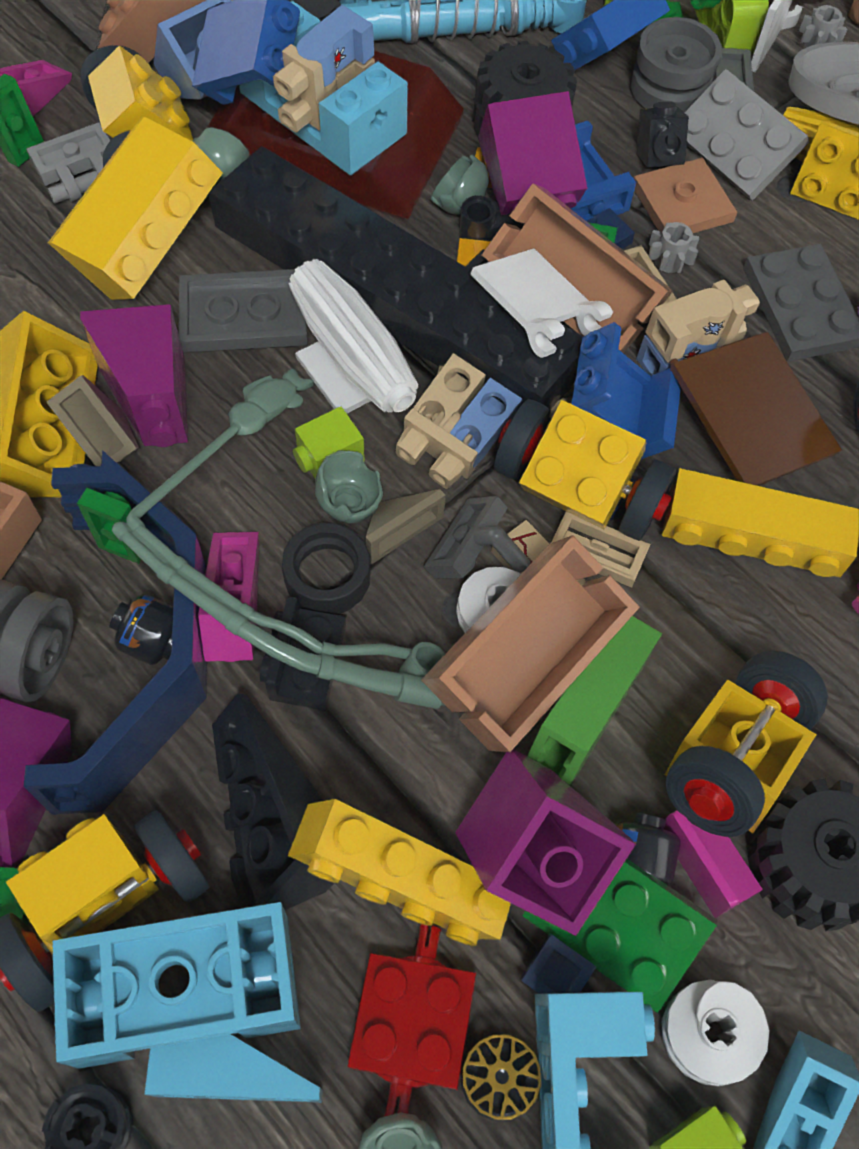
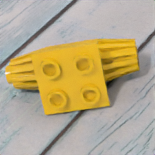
(829, 161)

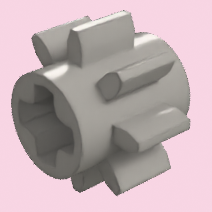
(823, 26)
(673, 247)

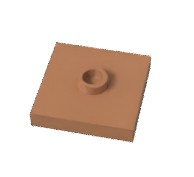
(685, 195)

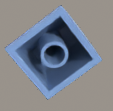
(179, 45)

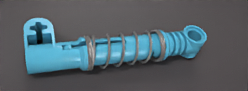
(435, 18)

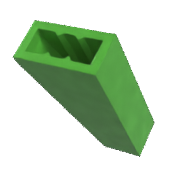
(592, 701)

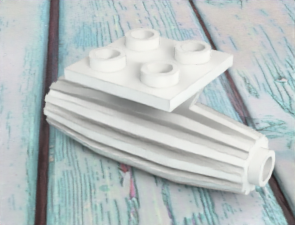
(354, 350)

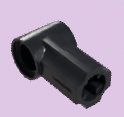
(482, 219)

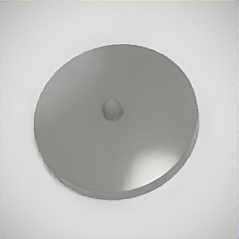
(828, 79)

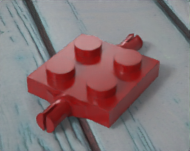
(413, 1021)

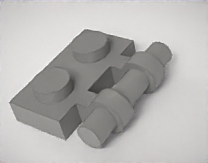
(68, 156)

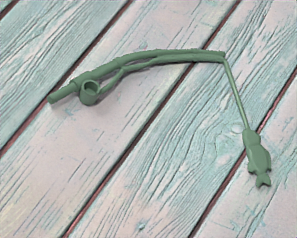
(262, 403)

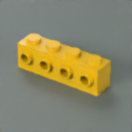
(762, 523)
(398, 870)

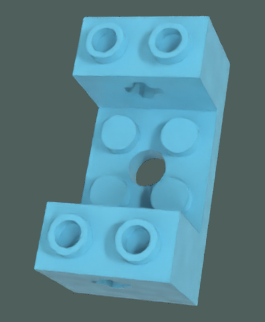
(355, 119)
(111, 992)
(581, 1028)

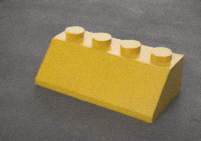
(135, 209)
(34, 367)

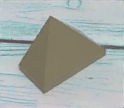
(94, 421)
(401, 520)

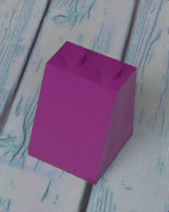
(530, 144)
(143, 367)
(25, 739)
(541, 843)

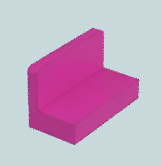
(713, 866)

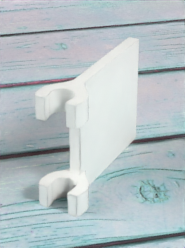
(776, 20)
(539, 298)

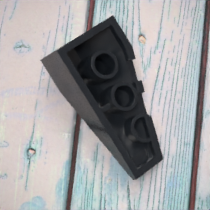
(265, 809)

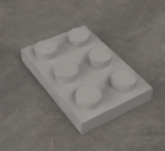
(742, 135)

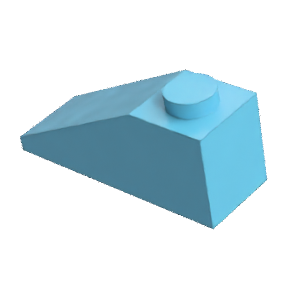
(223, 1070)
(809, 1097)

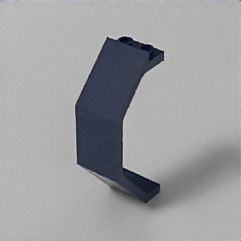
(168, 698)

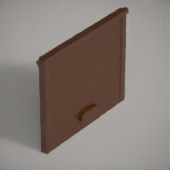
(755, 409)

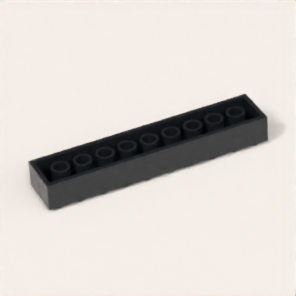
(409, 285)

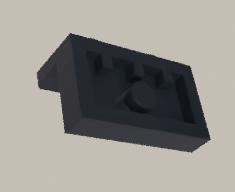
(290, 684)

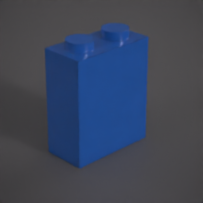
(606, 29)

